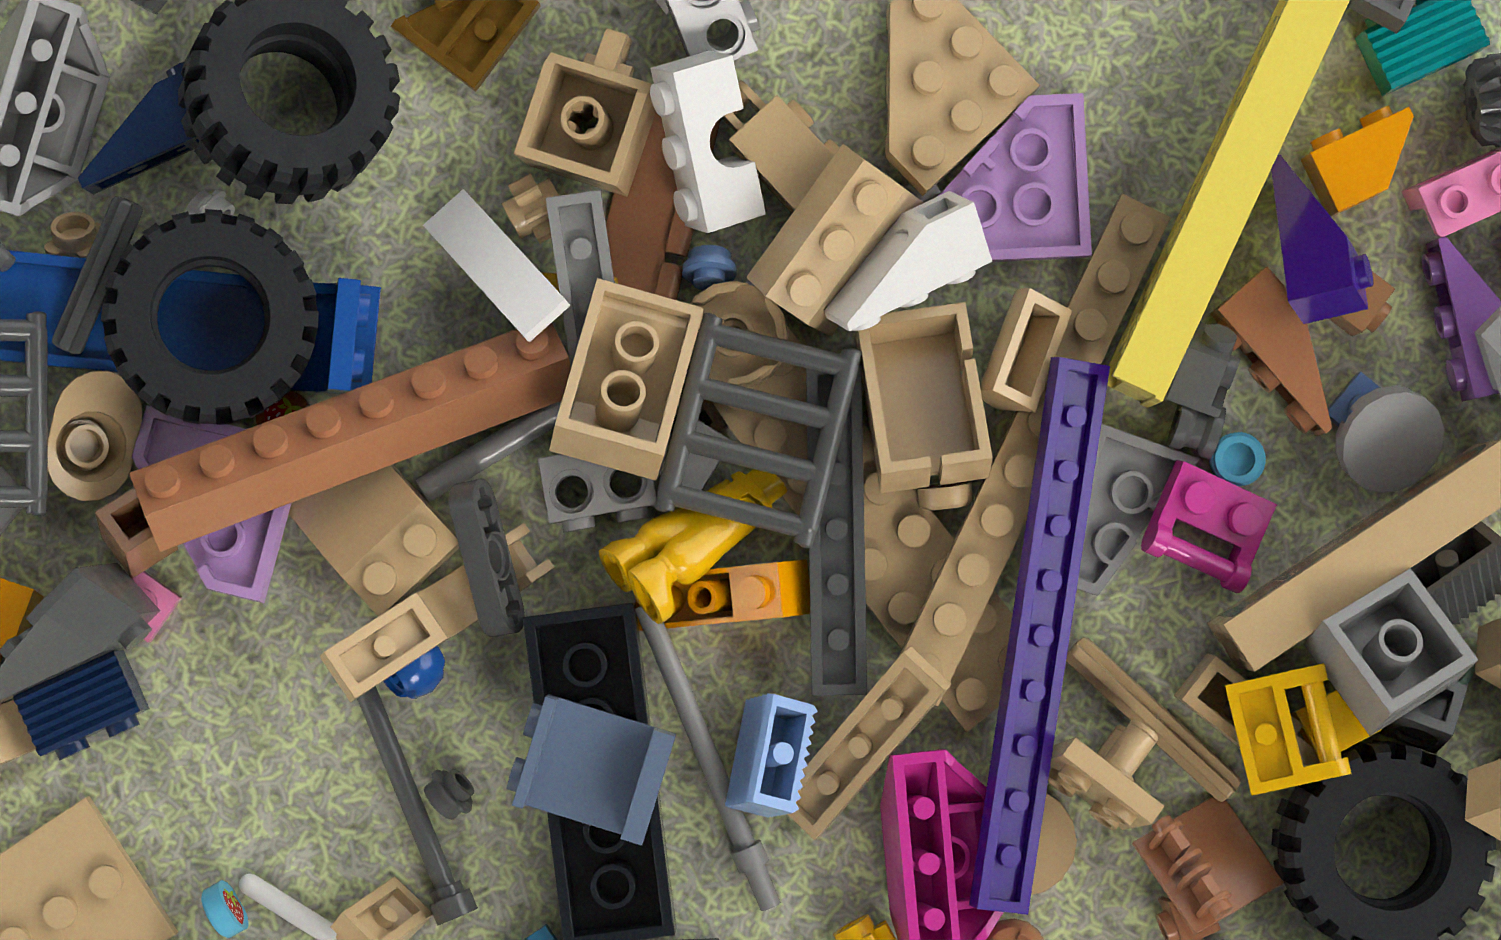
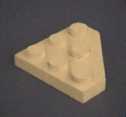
(944, 87)

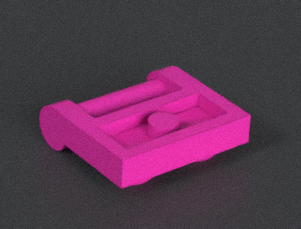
(1215, 509)

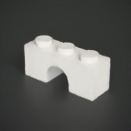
(690, 100)

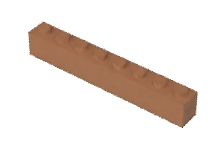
(350, 435)

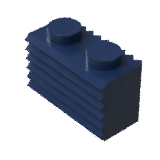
(81, 704)

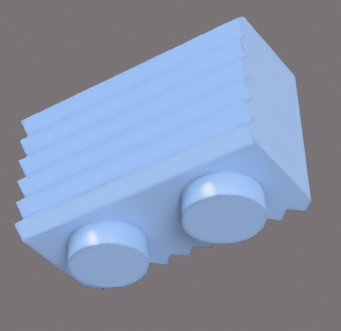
(770, 755)

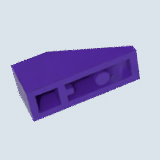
(1319, 261)

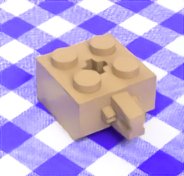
(577, 92)

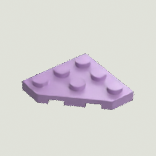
(1033, 182)
(234, 558)

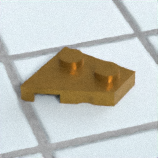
(467, 34)

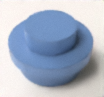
(709, 266)

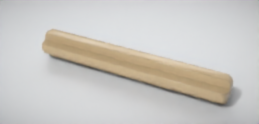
(1141, 706)

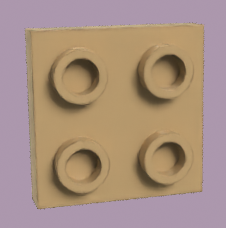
(1106, 776)

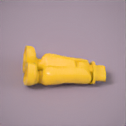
(683, 544)

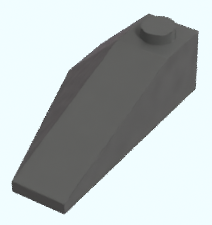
(77, 622)

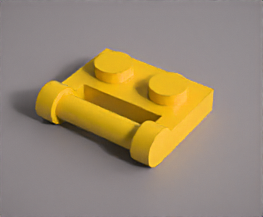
(1268, 733)

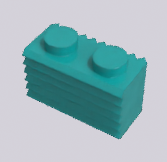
(1429, 41)

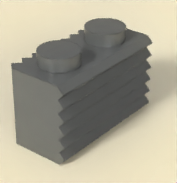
(1463, 572)

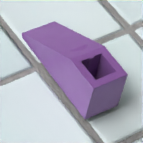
(1463, 308)

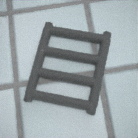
(35, 436)
(816, 472)

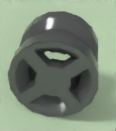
(1196, 431)

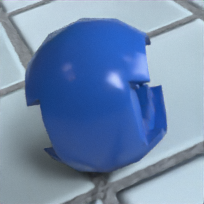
(419, 676)

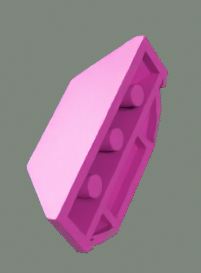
(930, 847)

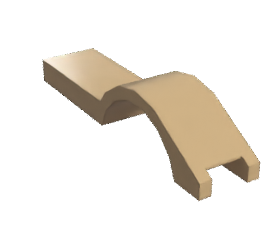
(418, 625)

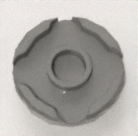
(1389, 439)

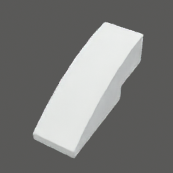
(496, 265)

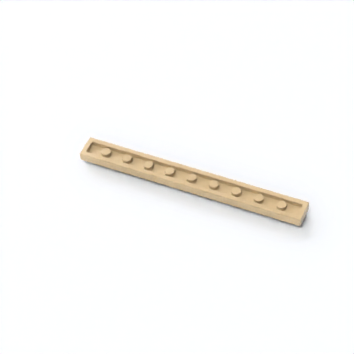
(1004, 497)

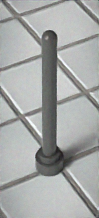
(449, 896)

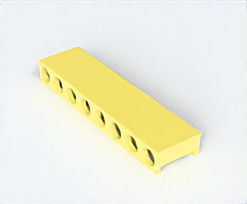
(1222, 197)

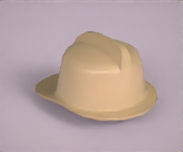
(93, 435)

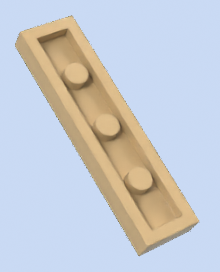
(867, 740)

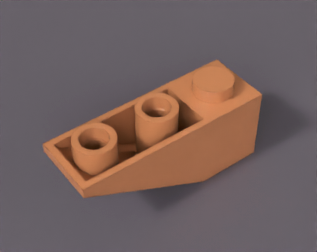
(1278, 348)

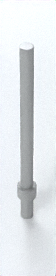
(748, 853)

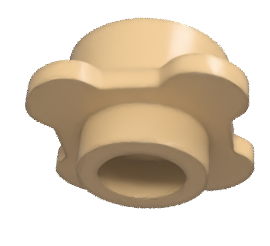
(72, 235)

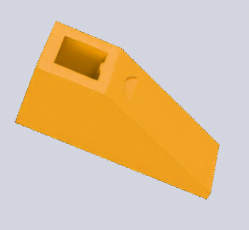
(741, 594)

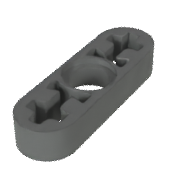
(486, 557)

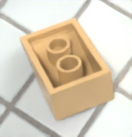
(626, 379)
(377, 535)

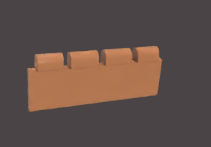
(647, 224)

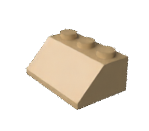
(829, 237)

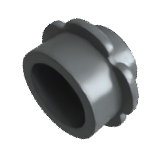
(449, 793)

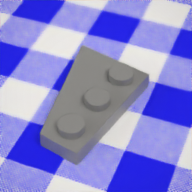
(1122, 501)

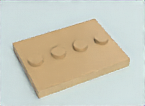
(76, 885)

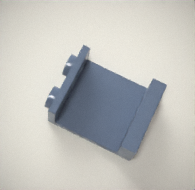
(591, 767)

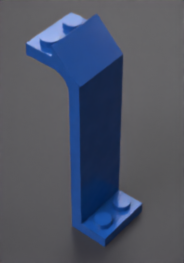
(203, 322)

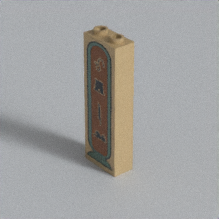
(1362, 558)

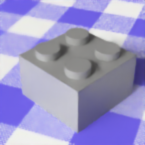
(1390, 651)

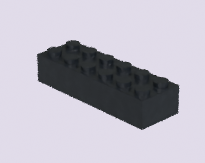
(602, 882)

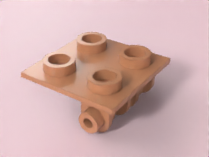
(1207, 863)

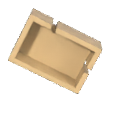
(918, 404)

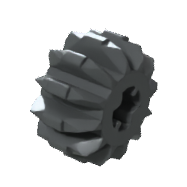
(1484, 99)

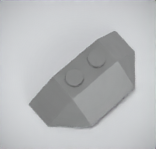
(47, 100)

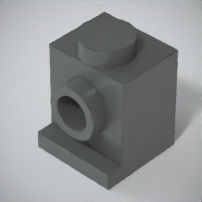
(1206, 370)

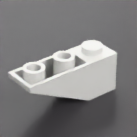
(919, 253)

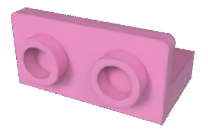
(1459, 194)

